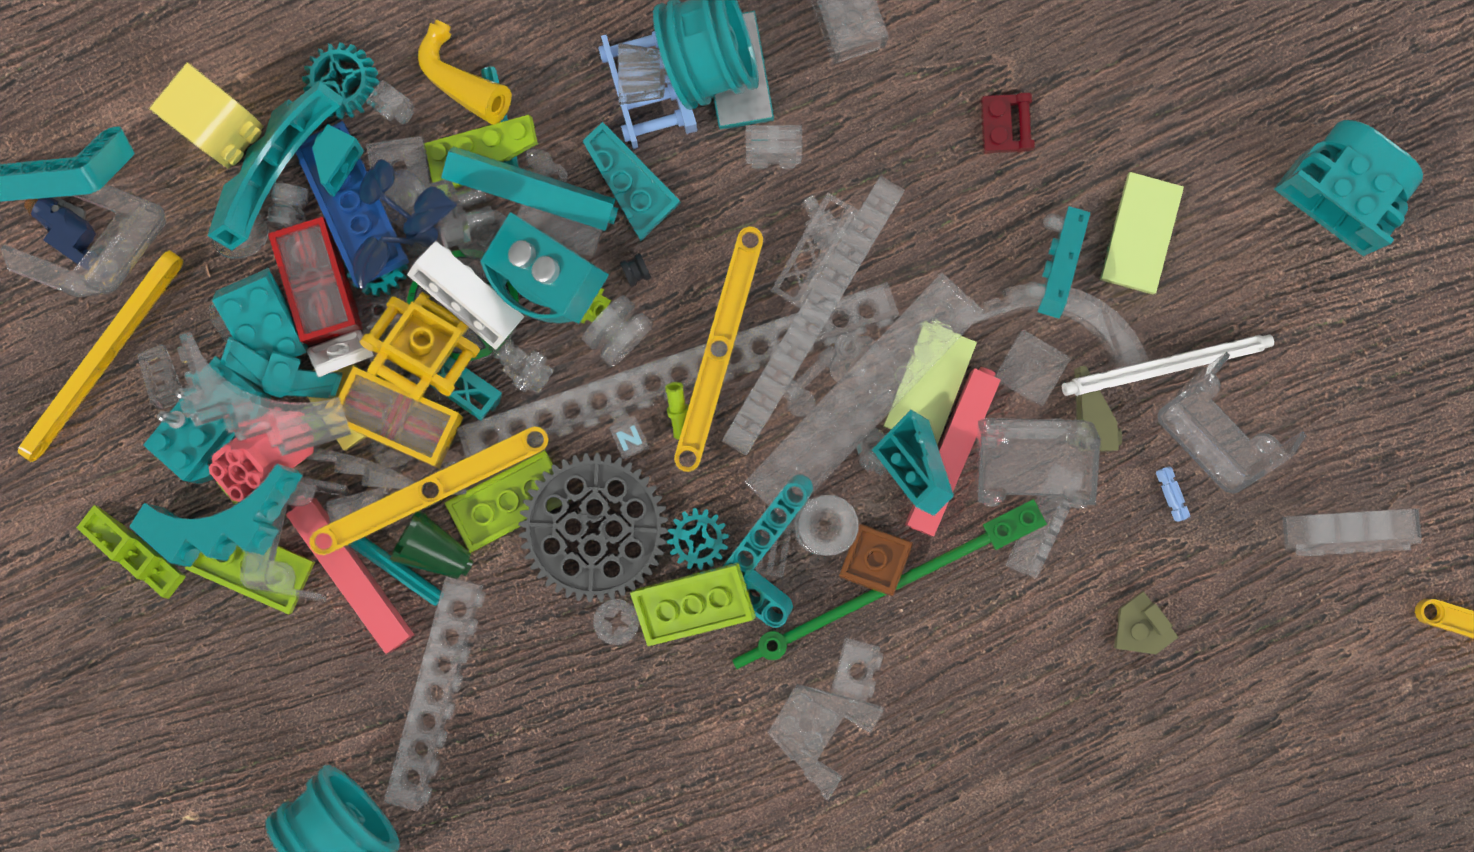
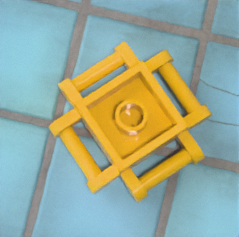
(419, 345)

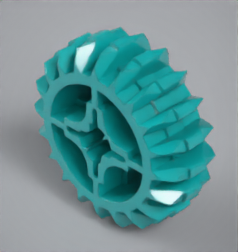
(364, 76)

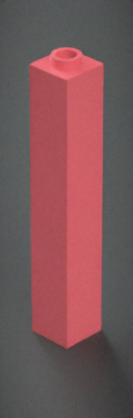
(959, 439)
(353, 579)

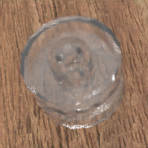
(617, 331)

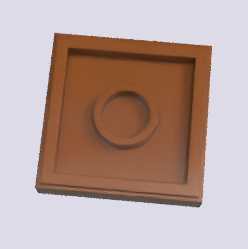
(876, 560)

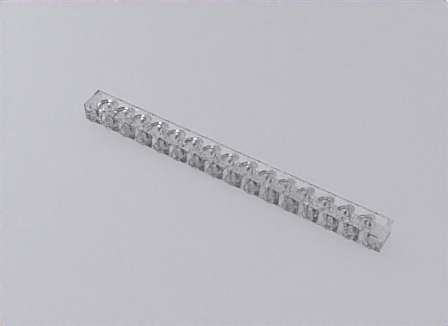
(474, 434)

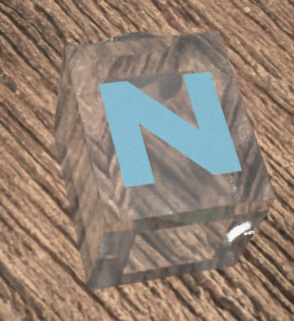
(628, 436)

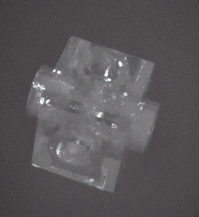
(528, 370)

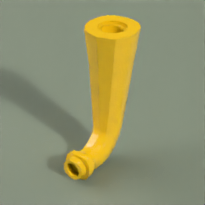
(478, 95)

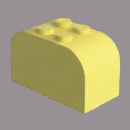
(207, 116)

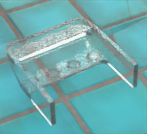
(111, 255)

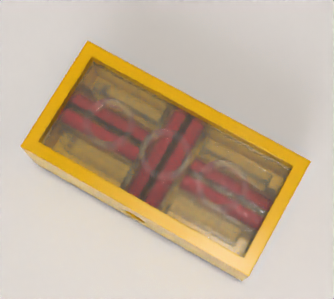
(396, 420)

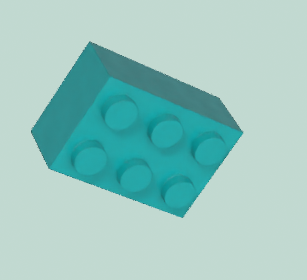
(259, 315)

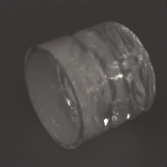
(841, 527)

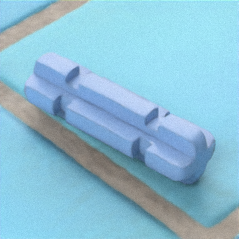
(1173, 494)

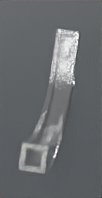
(1095, 315)

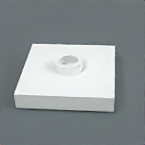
(338, 353)

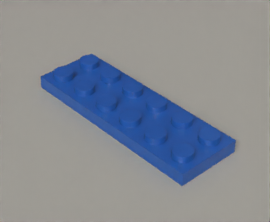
(347, 215)

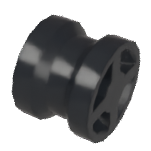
(635, 270)

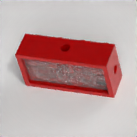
(315, 281)

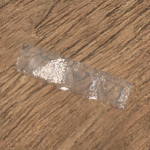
(373, 473)

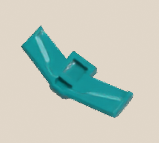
(279, 374)

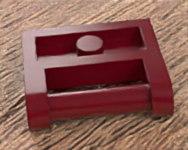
(998, 123)

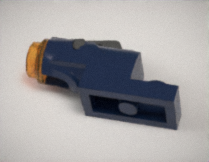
(65, 225)

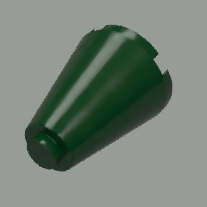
(431, 549)

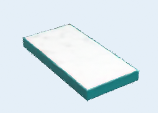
(752, 105)

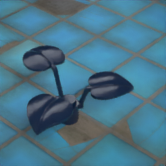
(429, 209)

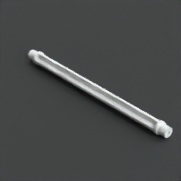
(1166, 365)

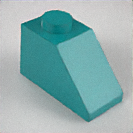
(335, 157)

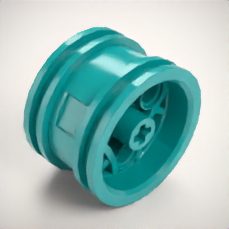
(705, 49)
(331, 817)

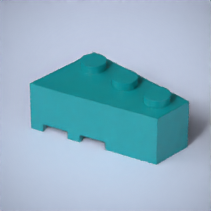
(916, 463)

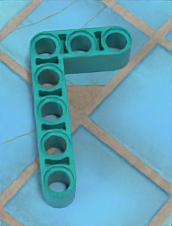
(68, 176)
(759, 546)

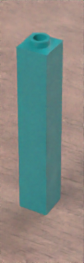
(529, 188)

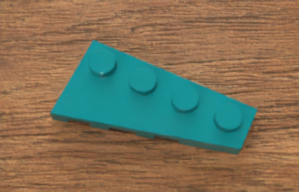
(633, 184)

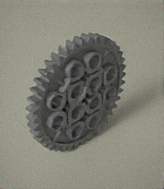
(591, 577)

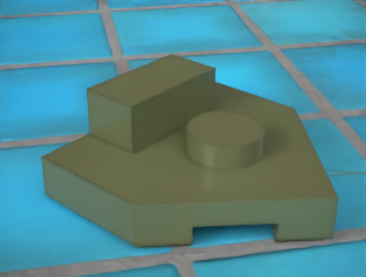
(1143, 626)

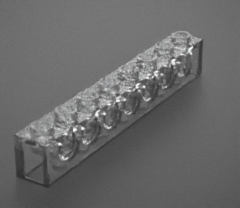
(400, 789)

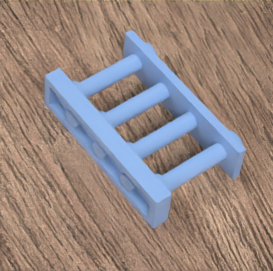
(682, 116)

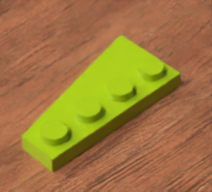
(495, 141)

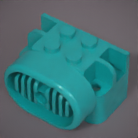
(1354, 185)

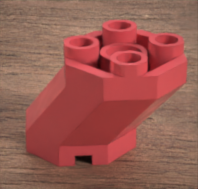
(246, 464)

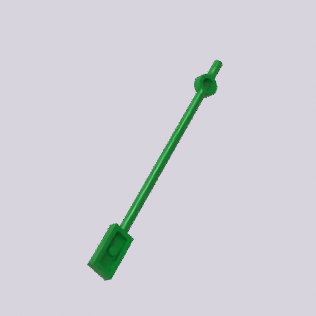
(998, 531)

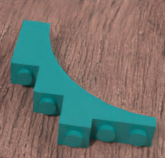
(264, 161)
(217, 536)

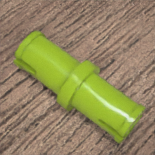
(677, 407)

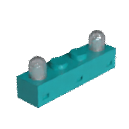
(1061, 269)

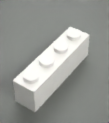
(465, 294)

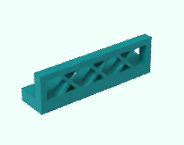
(472, 386)

